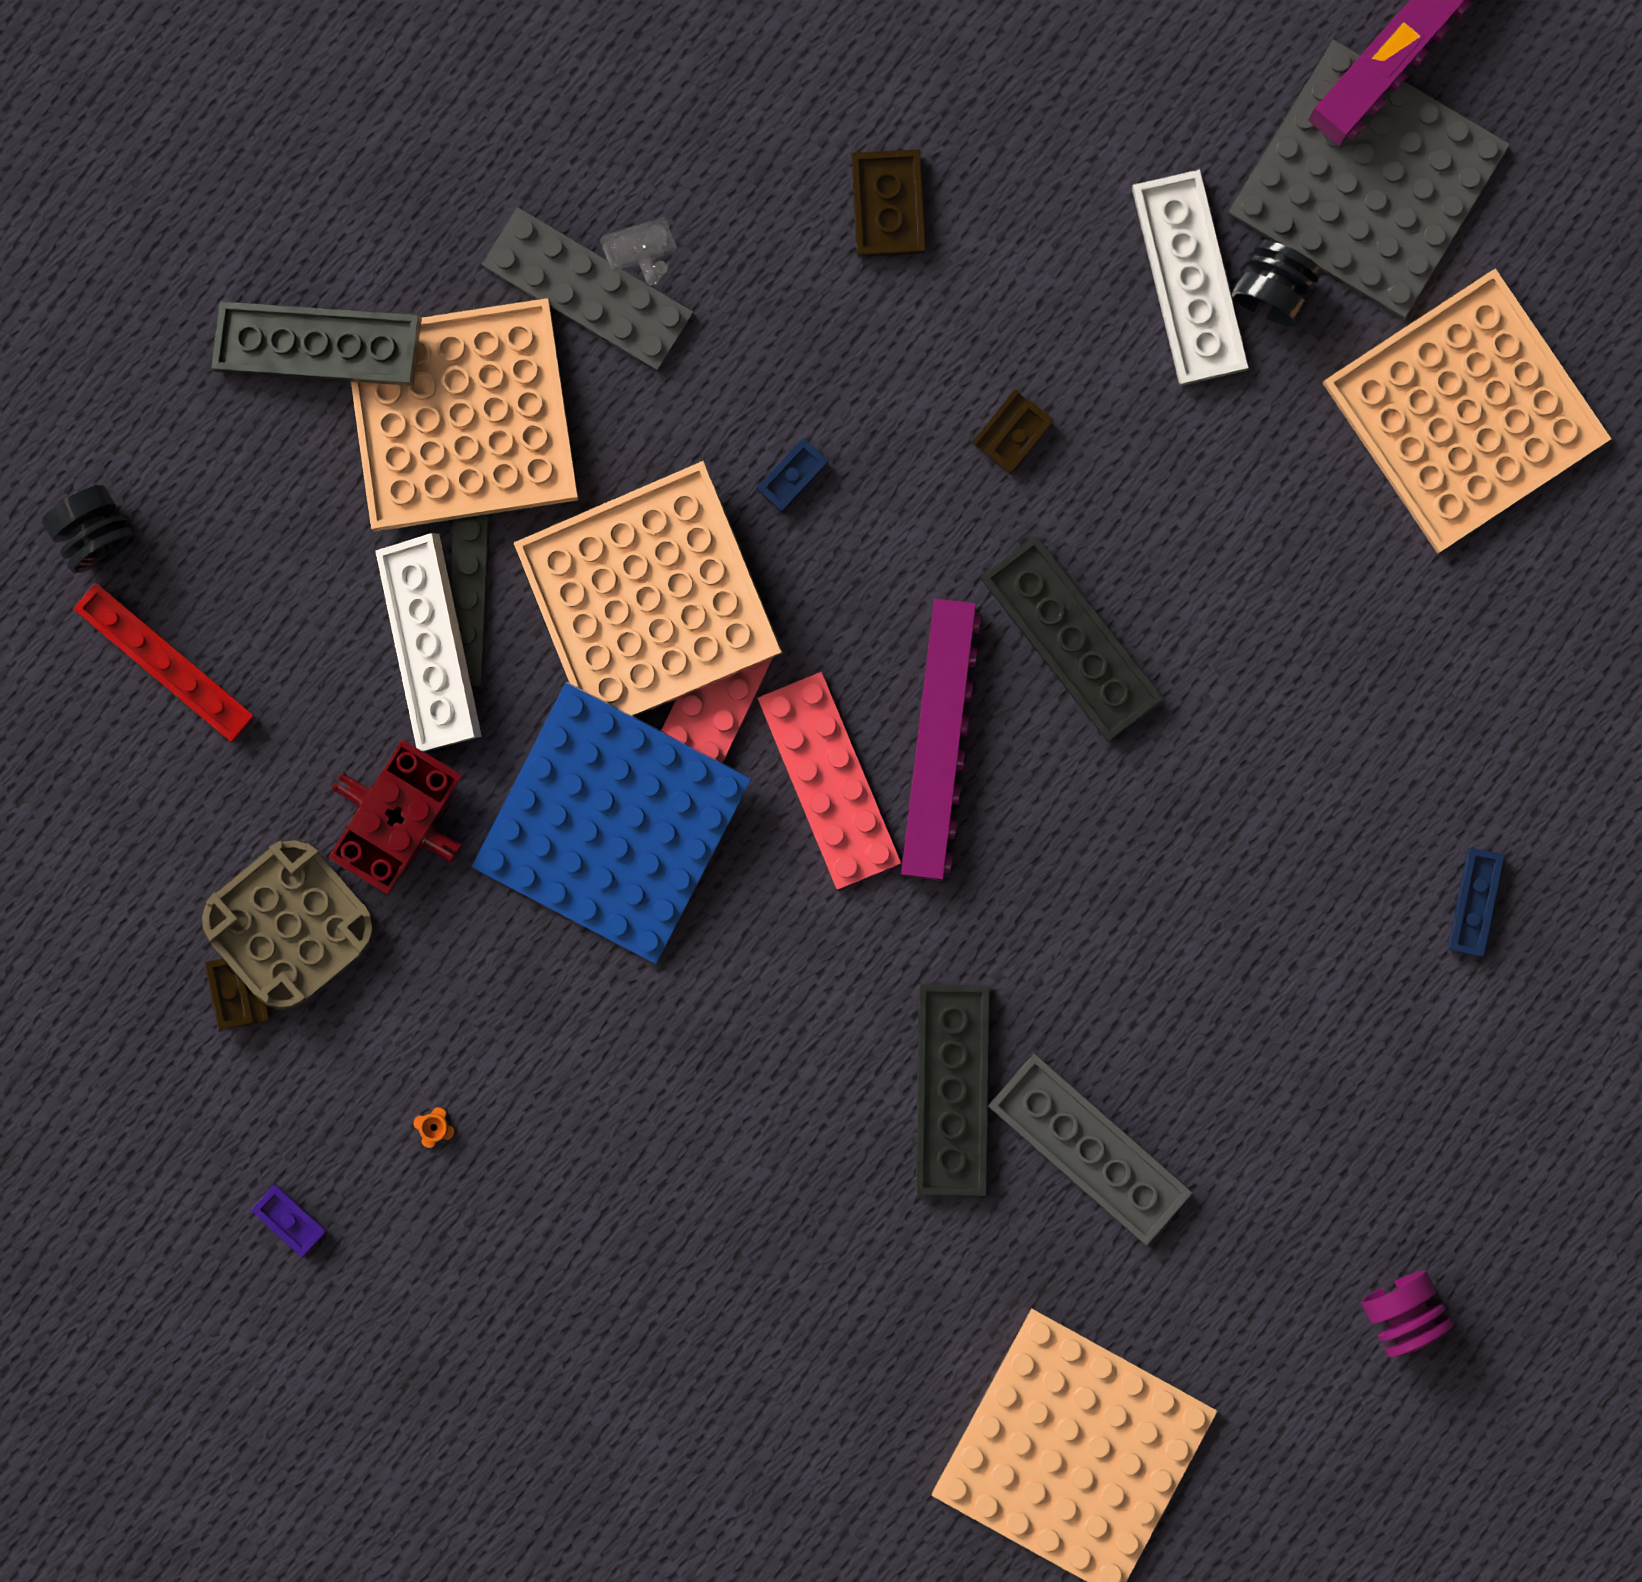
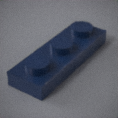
(1475, 902)

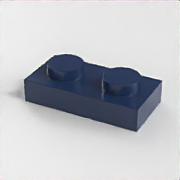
(792, 475)

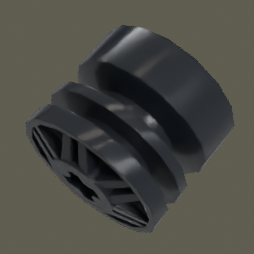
(1277, 280)
(86, 525)

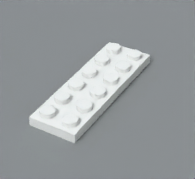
(1189, 277)
(428, 643)

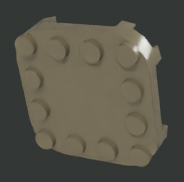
(287, 924)

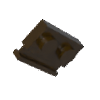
(1012, 431)
(231, 999)

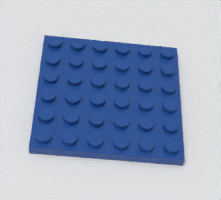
(611, 822)

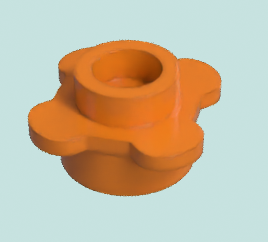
(424, 1124)

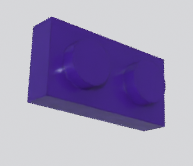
(288, 1220)

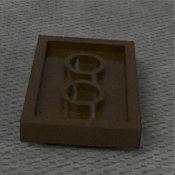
(888, 203)

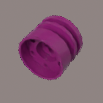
(1407, 1314)

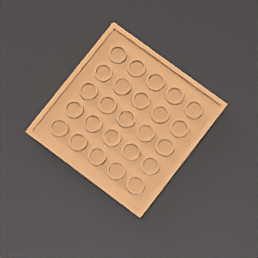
(1466, 410)
(476, 427)
(649, 594)
(1074, 1452)

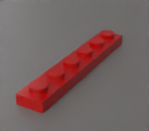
(164, 662)

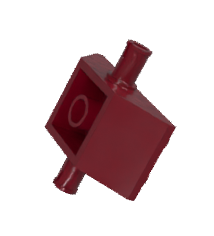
(409, 783)

